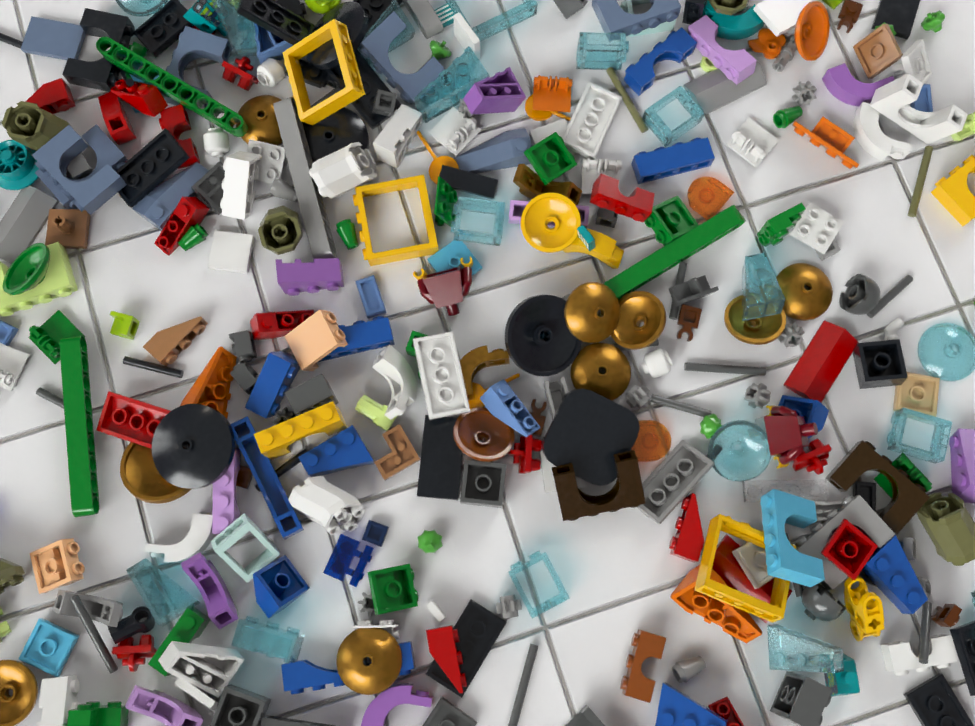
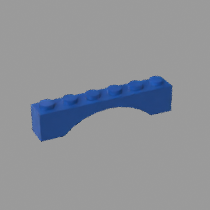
(266, 479)
(306, 674)

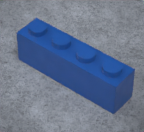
(672, 160)
(364, 337)

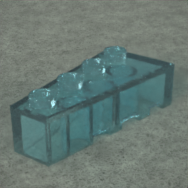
(450, 86)

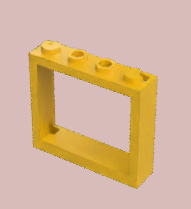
(352, 79)
(401, 253)
(770, 612)

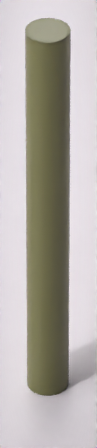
(627, 100)
(920, 181)

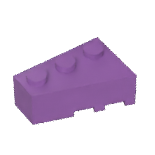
(495, 94)
(309, 276)
(963, 464)

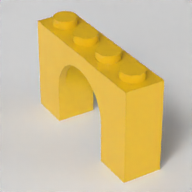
(955, 194)
(276, 440)

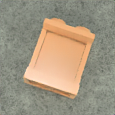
(315, 339)

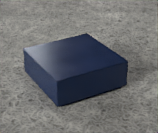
(375, 533)

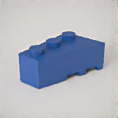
(272, 382)
(336, 454)
(895, 577)
(681, 710)

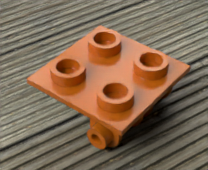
(552, 94)

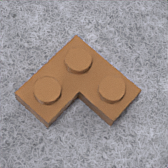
(402, 453)

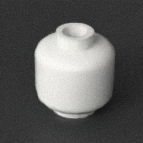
(270, 72)
(216, 142)
(657, 363)

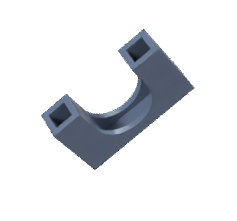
(616, 20)
(192, 46)
(376, 49)
(106, 153)
(90, 193)

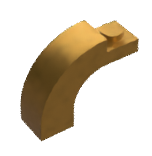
(532, 185)
(477, 360)

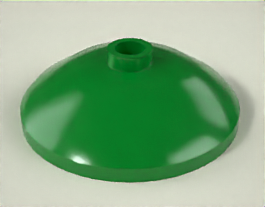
(27, 269)

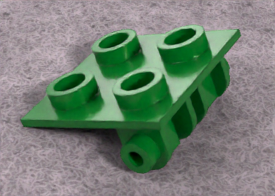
(445, 198)
(49, 335)
(915, 475)

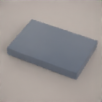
(53, 39)

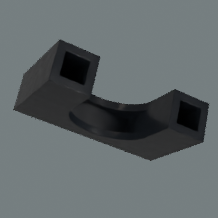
(99, 73)

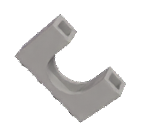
(859, 514)

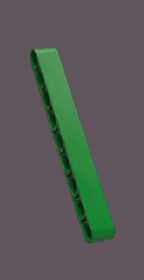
(166, 80)
(676, 252)
(79, 426)

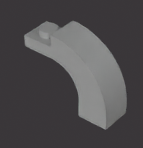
(99, 609)

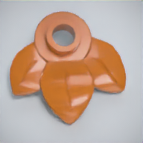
(767, 43)

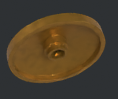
(143, 478)

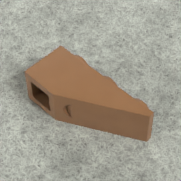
(171, 341)

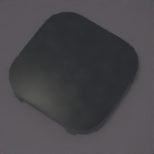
(588, 434)

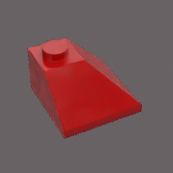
(849, 549)

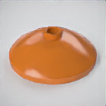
(812, 31)

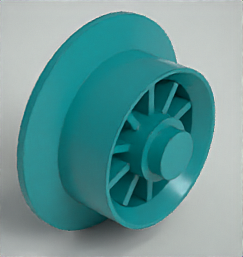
(16, 165)

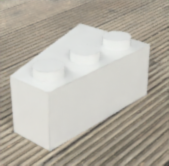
(398, 135)
(238, 184)

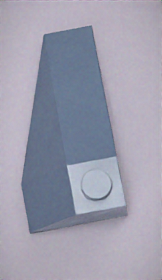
(164, 198)

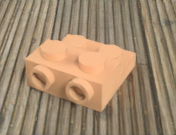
(57, 565)

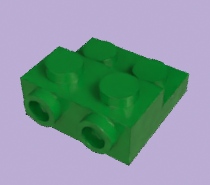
(550, 158)
(670, 220)
(778, 226)
(393, 589)

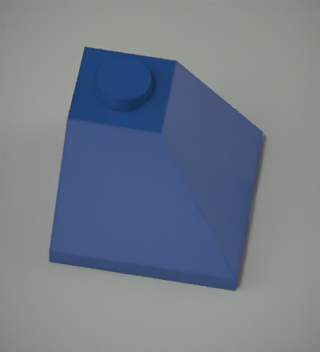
(810, 409)
(278, 586)

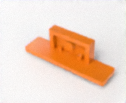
(830, 137)

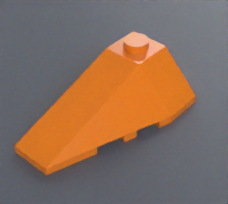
(213, 383)
(731, 619)

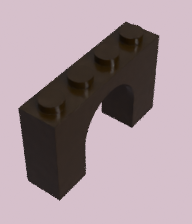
(624, 494)
(906, 496)

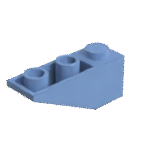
(508, 408)

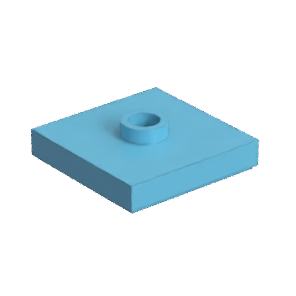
(450, 257)
(49, 647)

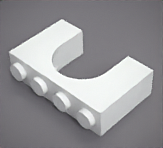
(929, 127)

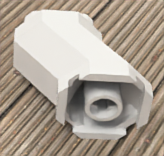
(343, 170)
(327, 505)

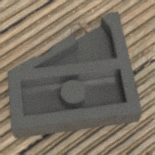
(210, 187)

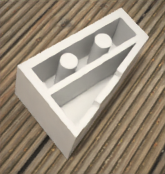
(201, 665)
(57, 698)

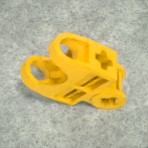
(864, 612)

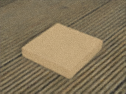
(918, 394)

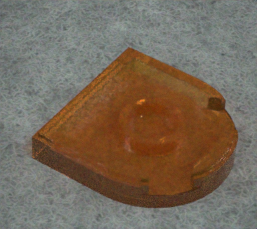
(708, 196)
(652, 441)

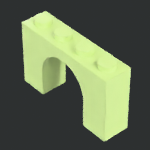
(57, 283)

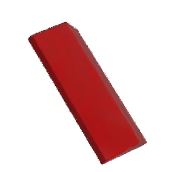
(821, 362)
(130, 419)
(733, 575)

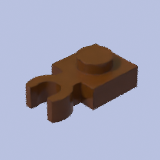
(849, 14)
(688, 319)
(538, 417)
(947, 616)

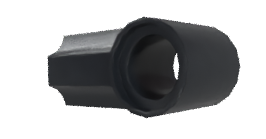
(130, 625)

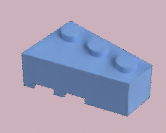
(269, 45)

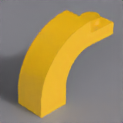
(605, 249)

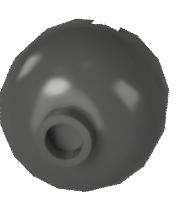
(860, 296)
(821, 603)

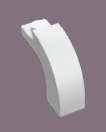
(873, 139)
(400, 378)
(196, 541)

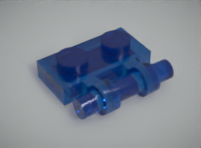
(342, 557)

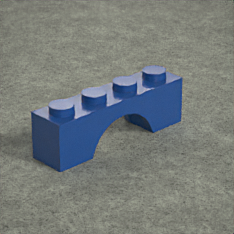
(675, 48)

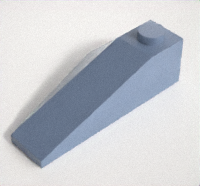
(497, 153)

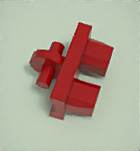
(230, 73)
(523, 454)
(814, 459)
(135, 655)

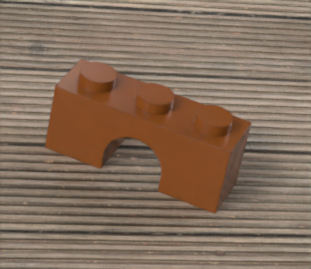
(635, 683)

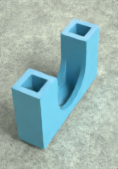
(781, 557)

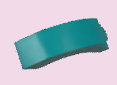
(735, 26)

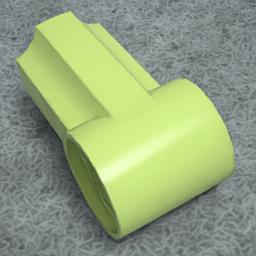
(375, 412)

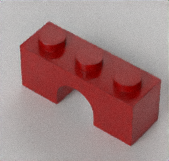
(177, 122)
(607, 195)

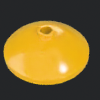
(547, 209)

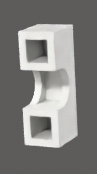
(900, 658)

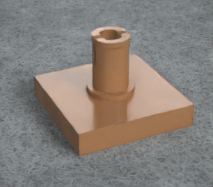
(878, 51)
(68, 228)

